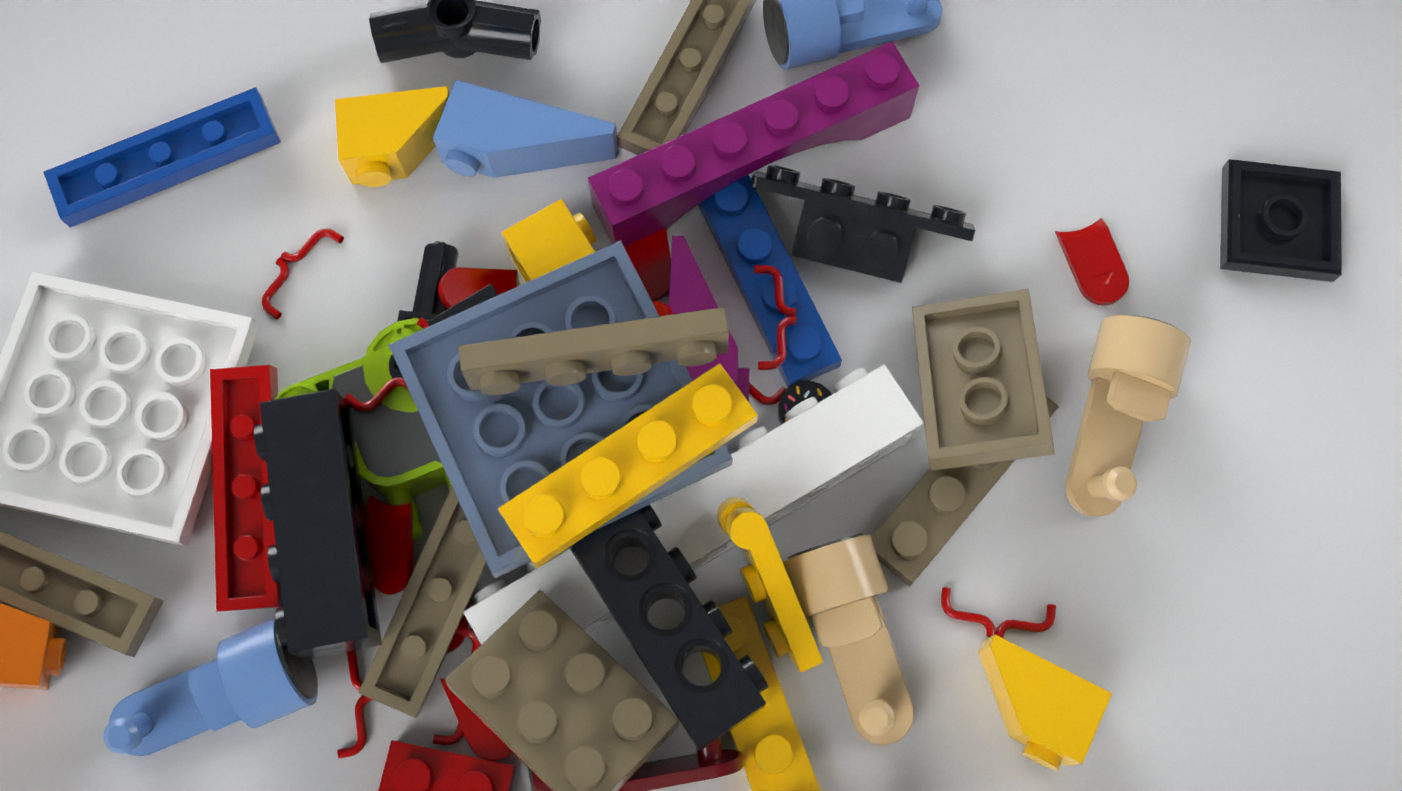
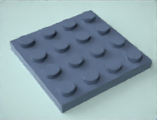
(513, 440)

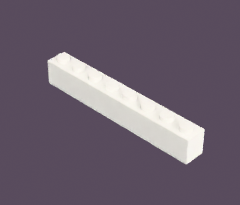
(769, 470)

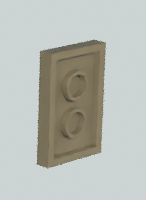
(981, 381)
(562, 701)

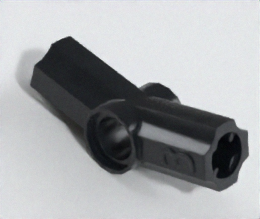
(484, 29)

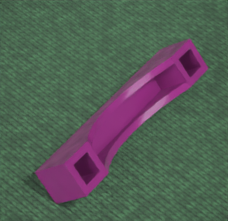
(680, 174)

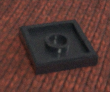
(1281, 220)

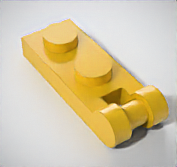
(768, 581)

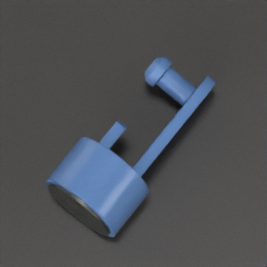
(821, 29)
(247, 682)

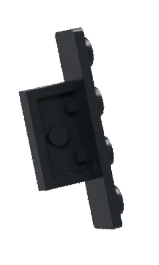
(857, 230)

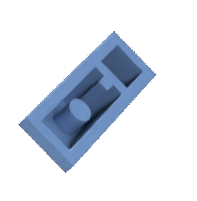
(514, 135)

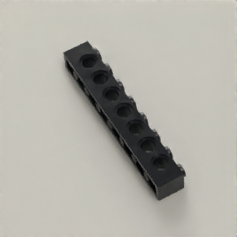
(702, 710)

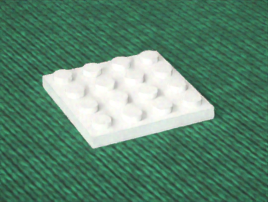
(112, 405)

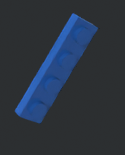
(161, 157)
(750, 239)

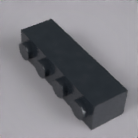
(317, 525)

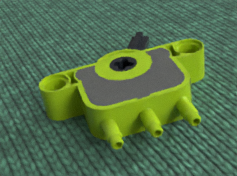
(391, 438)

